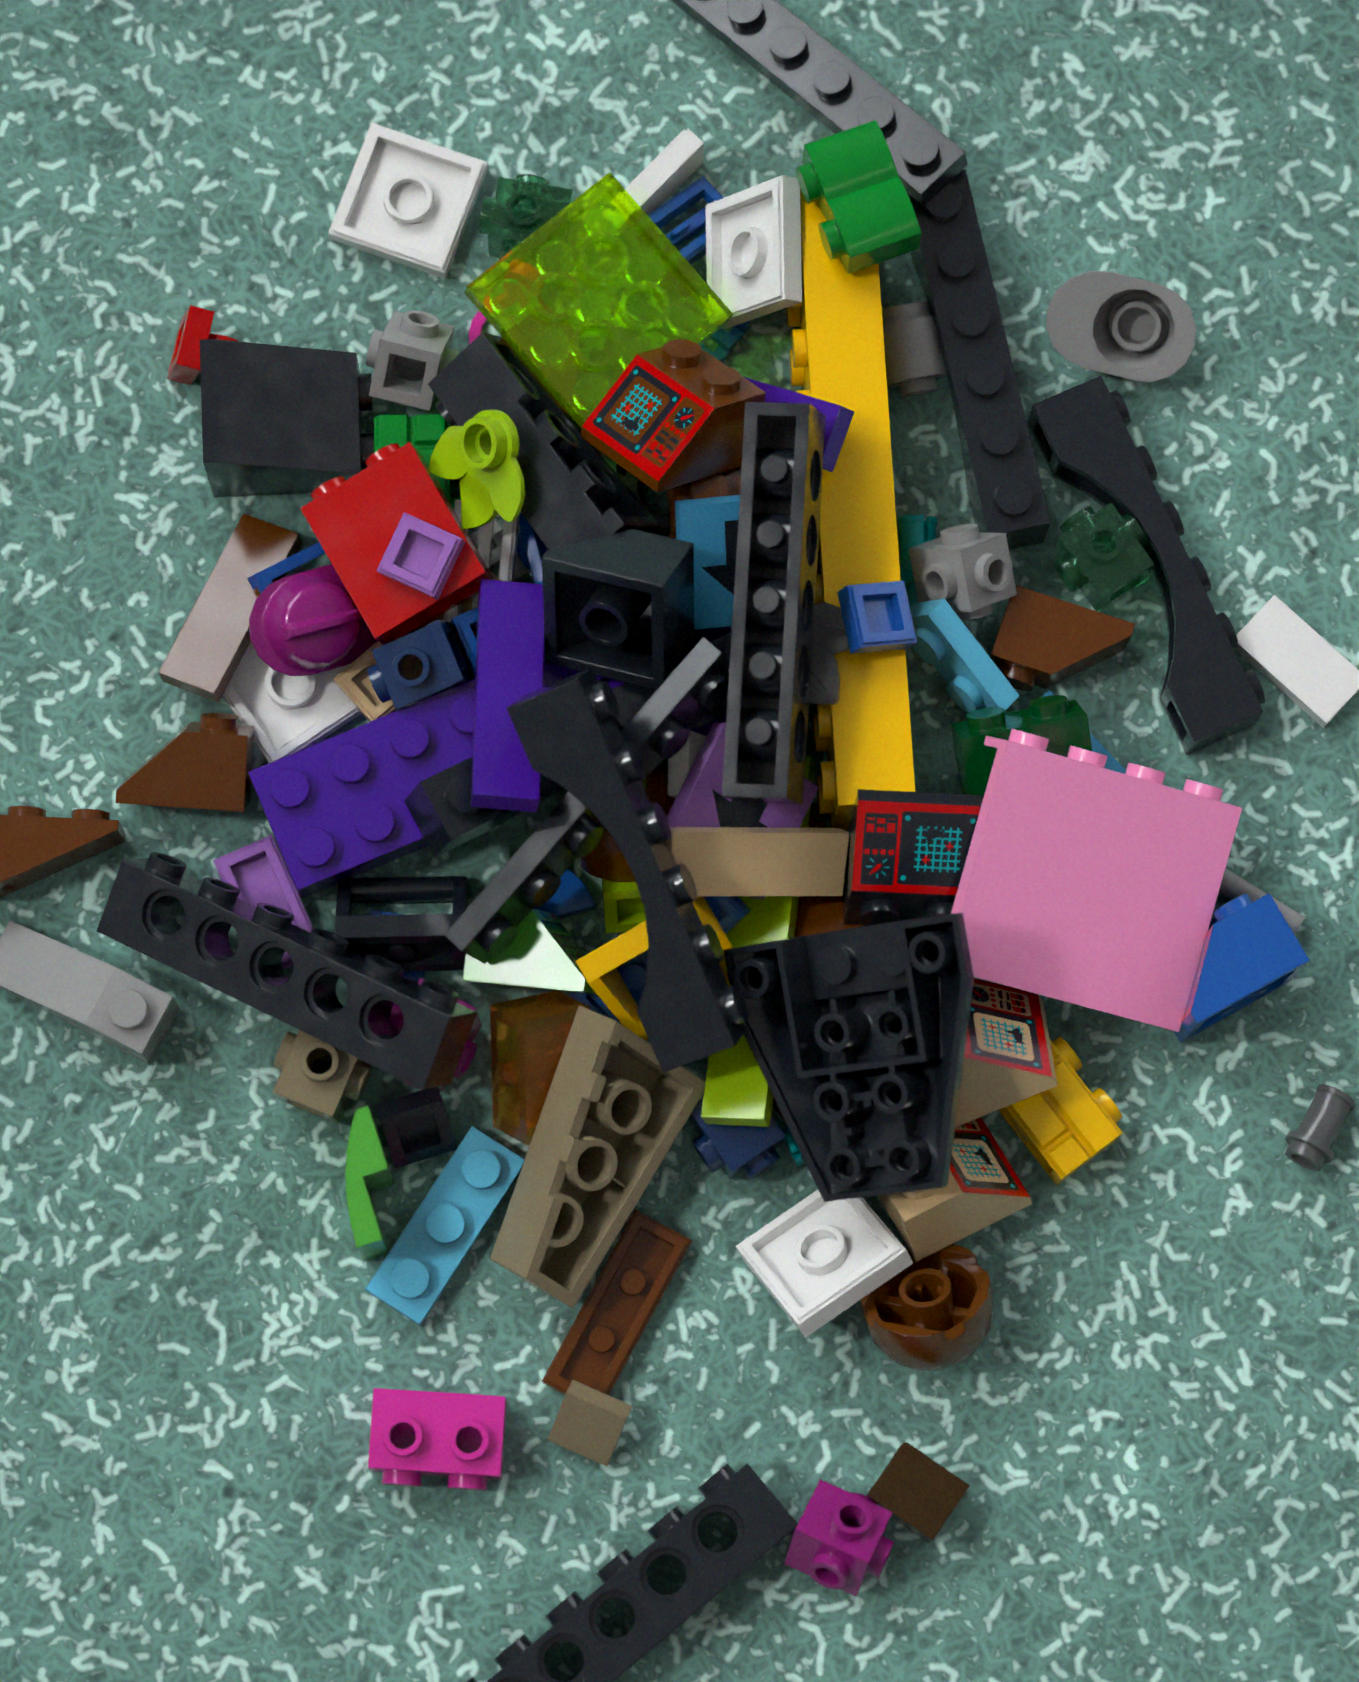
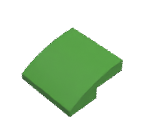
(365, 1173)

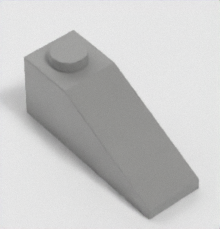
(85, 992)

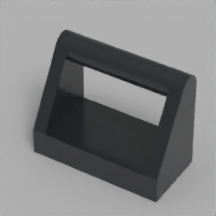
(409, 940)

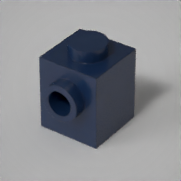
(736, 1146)

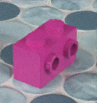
(437, 1437)

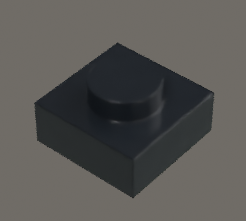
(416, 1126)

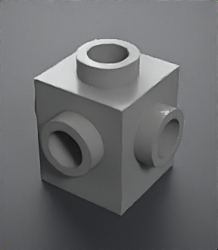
(409, 357)
(965, 569)

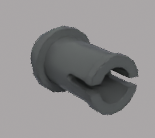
(1319, 1128)

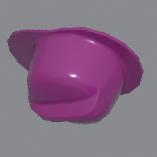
(308, 624)

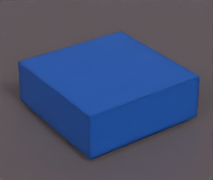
(877, 617)

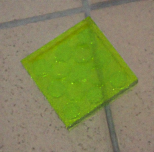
(594, 296)

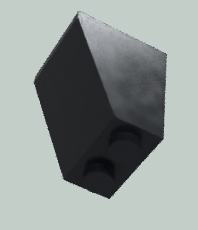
(281, 417)

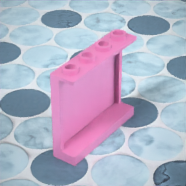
(1092, 880)

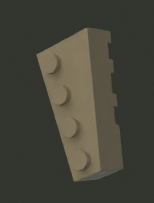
(591, 1155)

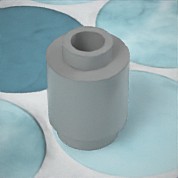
(912, 349)

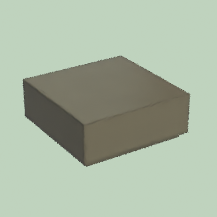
(589, 1422)

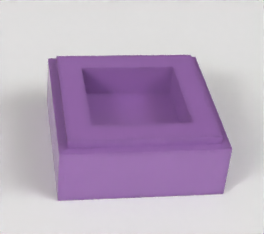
(421, 556)

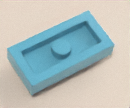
(959, 658)

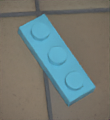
(445, 1226)

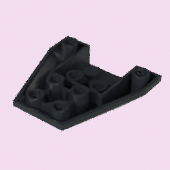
(863, 1047)

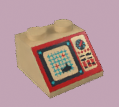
(1004, 1050)
(978, 1193)

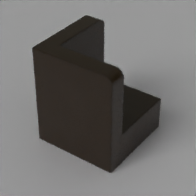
(917, 1491)

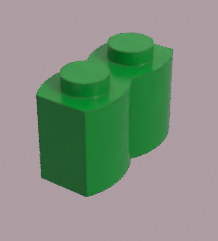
(859, 197)

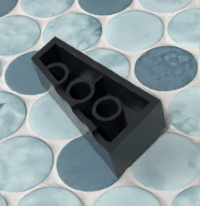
(567, 482)

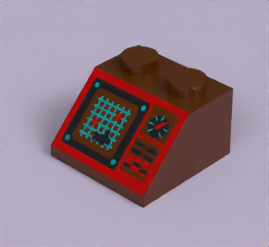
(673, 416)

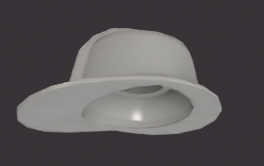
(1121, 326)

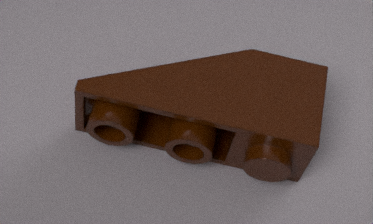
(43, 845)

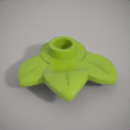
(485, 463)

